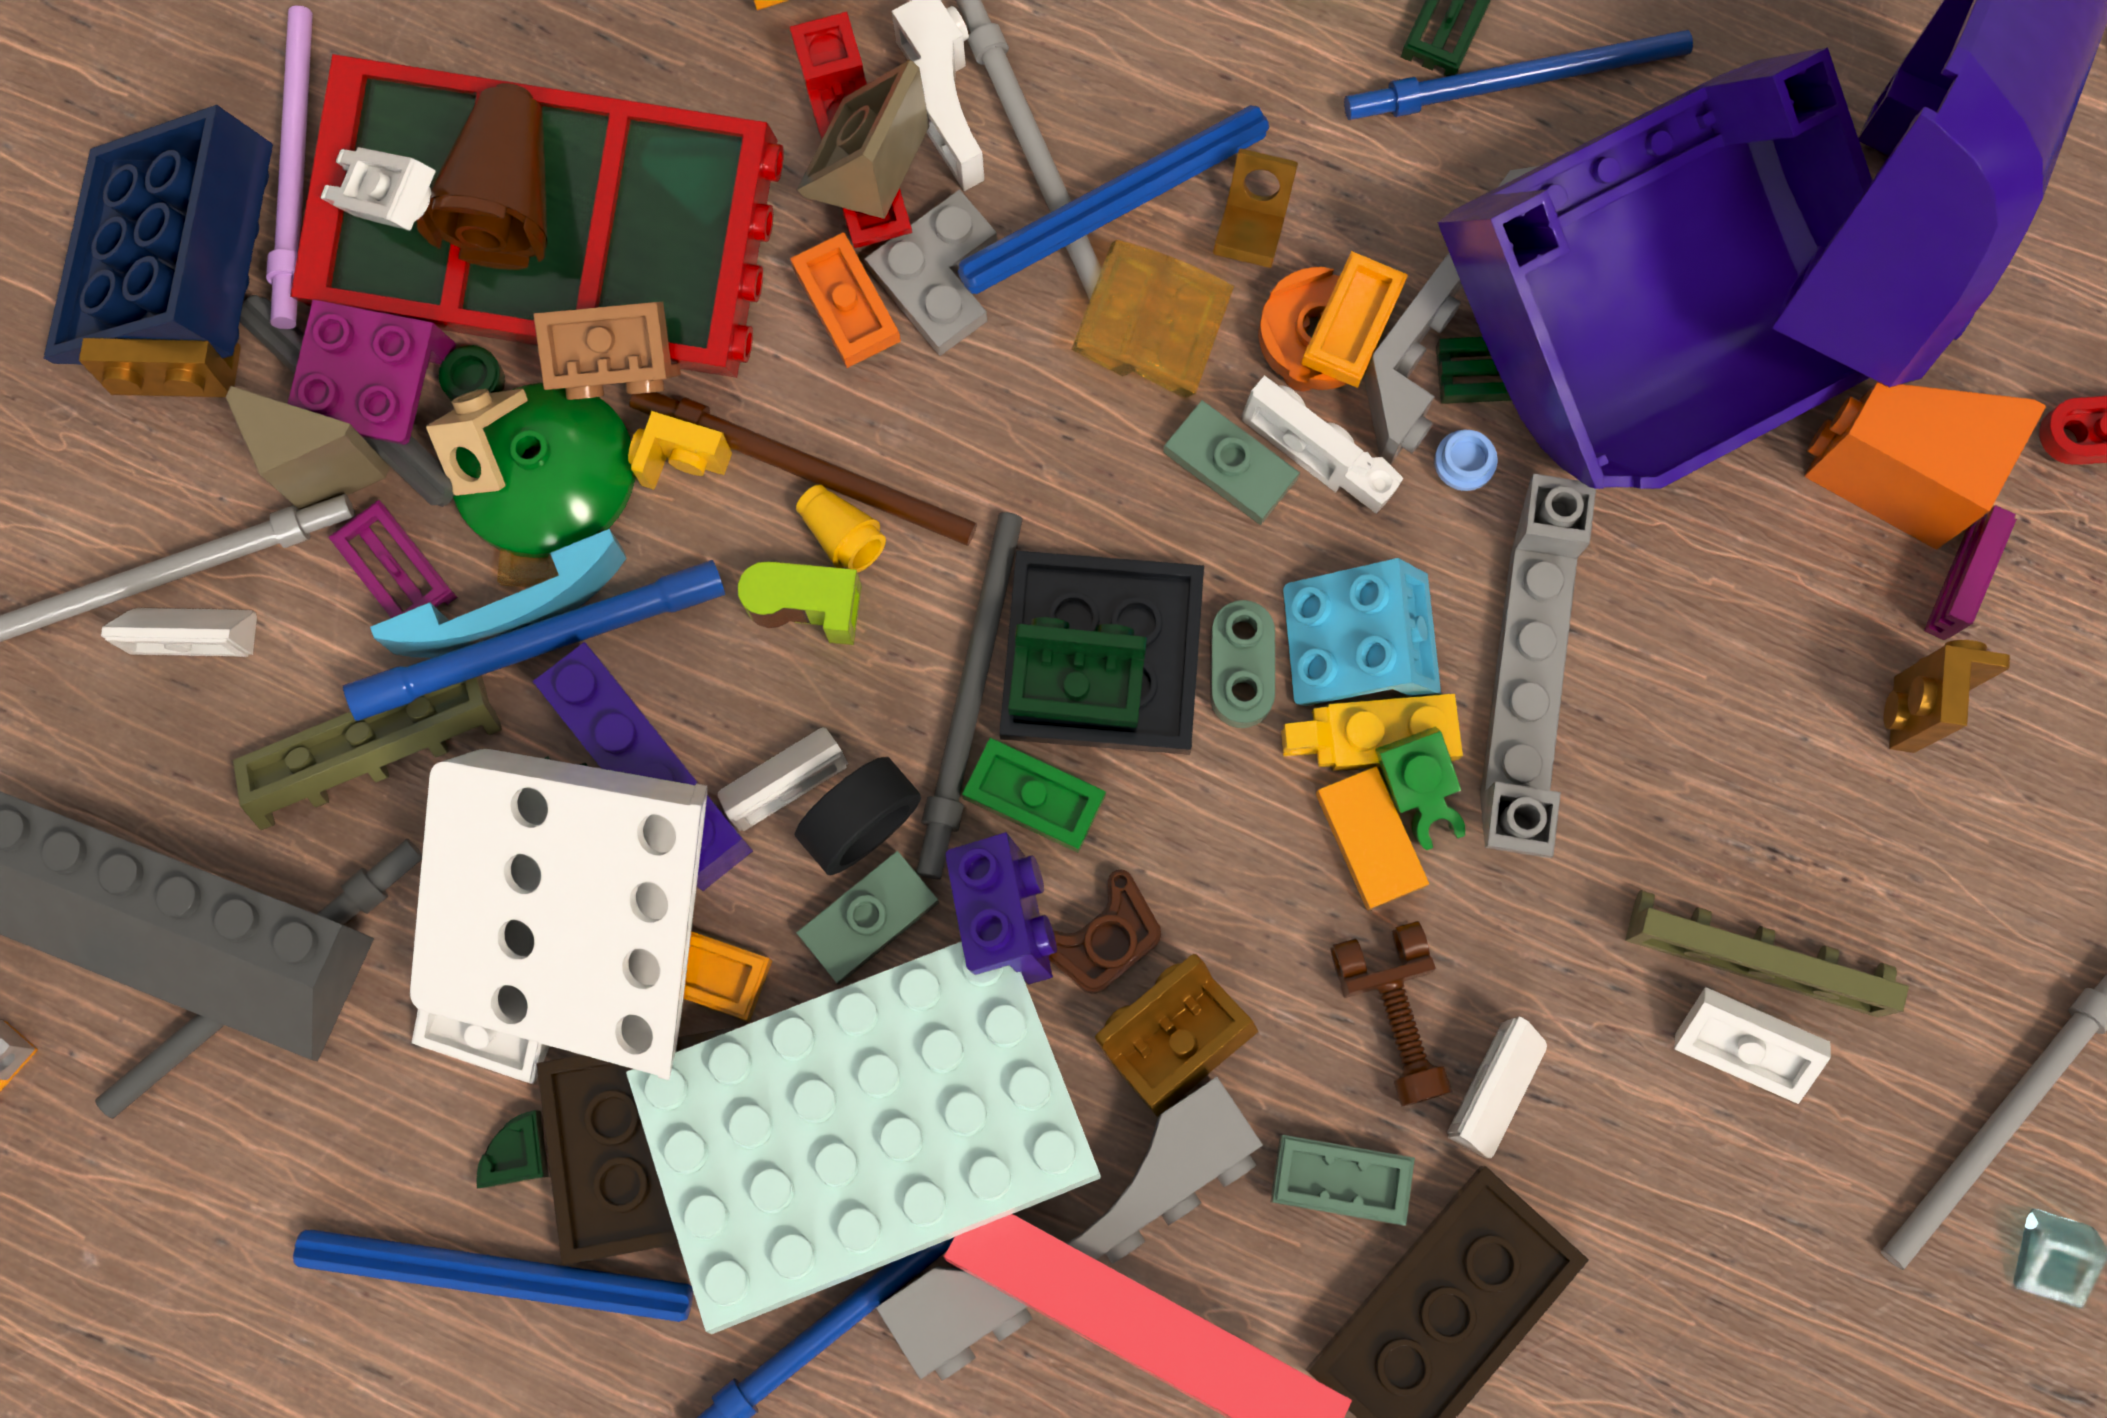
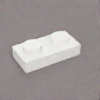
(1752, 1045)

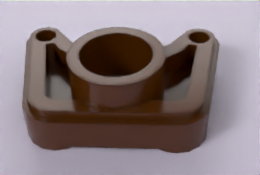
(1111, 941)

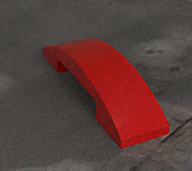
(830, 73)

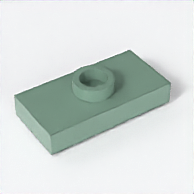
(1231, 462)
(868, 917)
(1342, 1180)

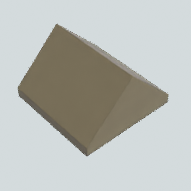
(870, 144)
(304, 451)

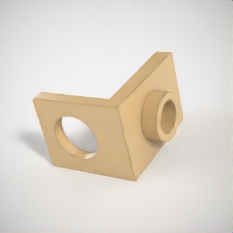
(465, 429)

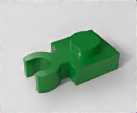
(1420, 778)

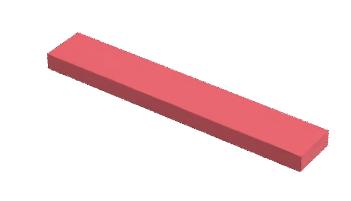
(1139, 1324)

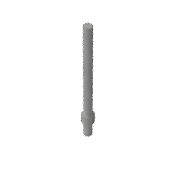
(990, 50)
(285, 527)
(2087, 1018)

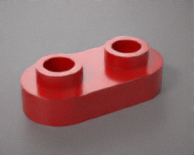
(2088, 422)

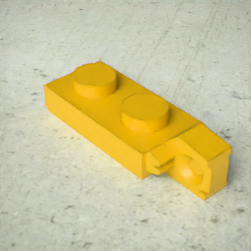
(1350, 732)

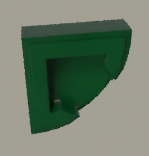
(514, 1153)

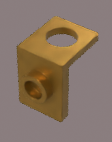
(1250, 221)

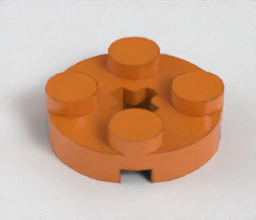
(1285, 325)

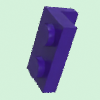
(999, 909)

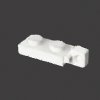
(1319, 446)

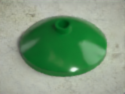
(562, 493)

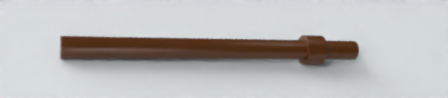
(812, 468)

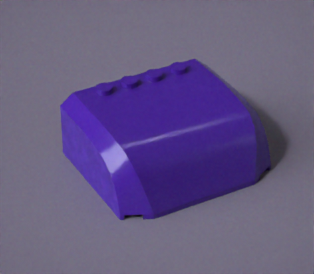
(1970, 155)
(1648, 271)

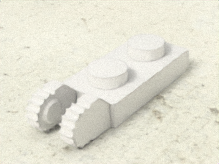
(381, 187)

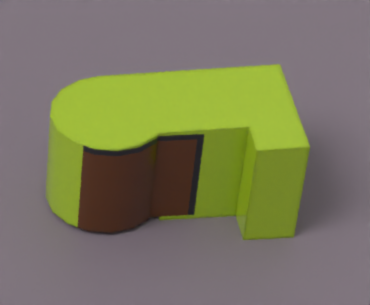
(802, 594)

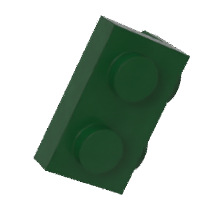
(1077, 673)

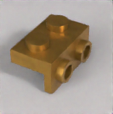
(159, 367)
(1933, 694)
(1174, 1034)

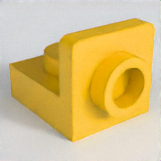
(686, 445)

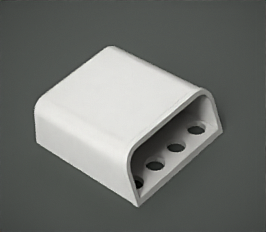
(559, 904)

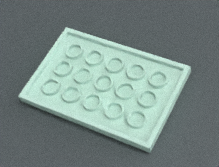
(858, 1132)

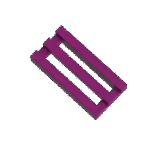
(361, 525)
(1970, 573)

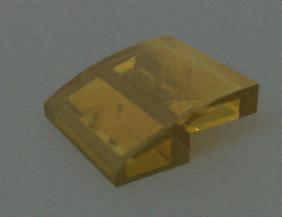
(1153, 317)

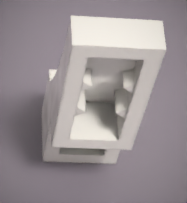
(935, 43)

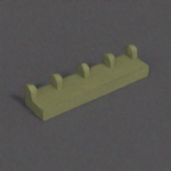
(348, 748)
(1765, 962)

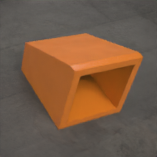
(1923, 455)

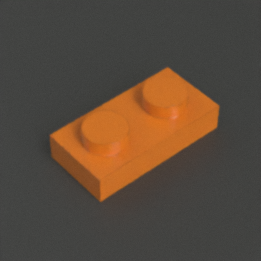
(845, 300)

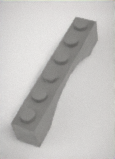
(1189, 1147)

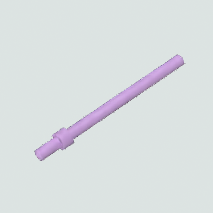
(282, 260)

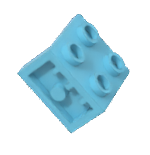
(1361, 633)

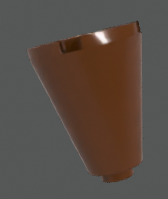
(493, 184)

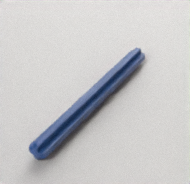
(1112, 199)
(493, 1275)

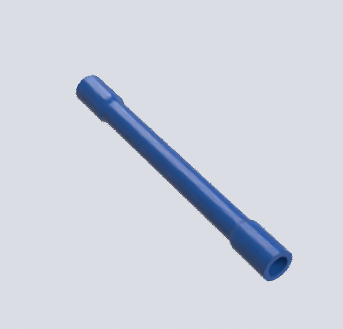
(405, 684)

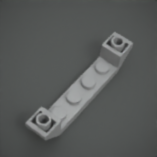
(1395, 401)
(1530, 667)

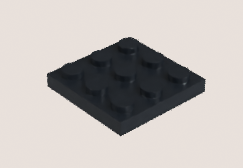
(1149, 597)

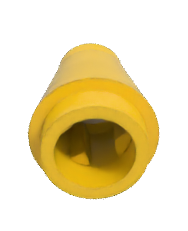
(841, 529)

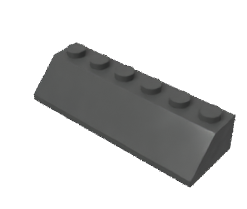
(174, 929)

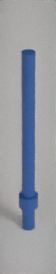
(1408, 95)
(740, 1398)

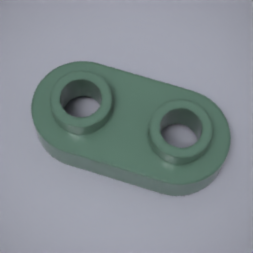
(1243, 661)

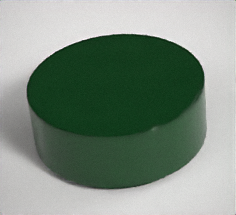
(470, 370)

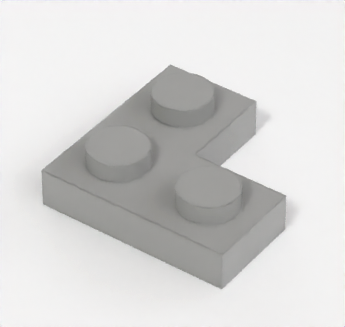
(922, 268)

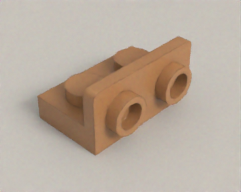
(604, 347)

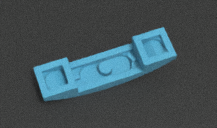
(582, 573)

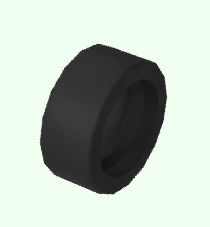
(857, 815)

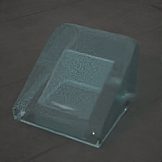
(2059, 1258)

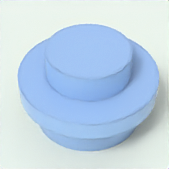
(1465, 460)

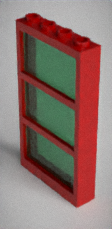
(635, 206)

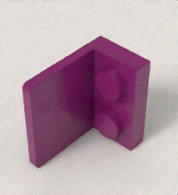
(366, 368)

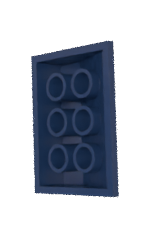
(163, 236)

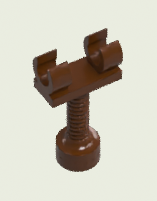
(1419, 1077)

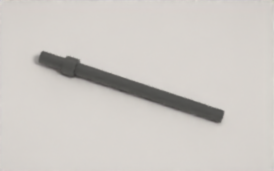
(943, 810)
(361, 893)

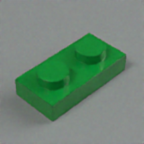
(1034, 795)

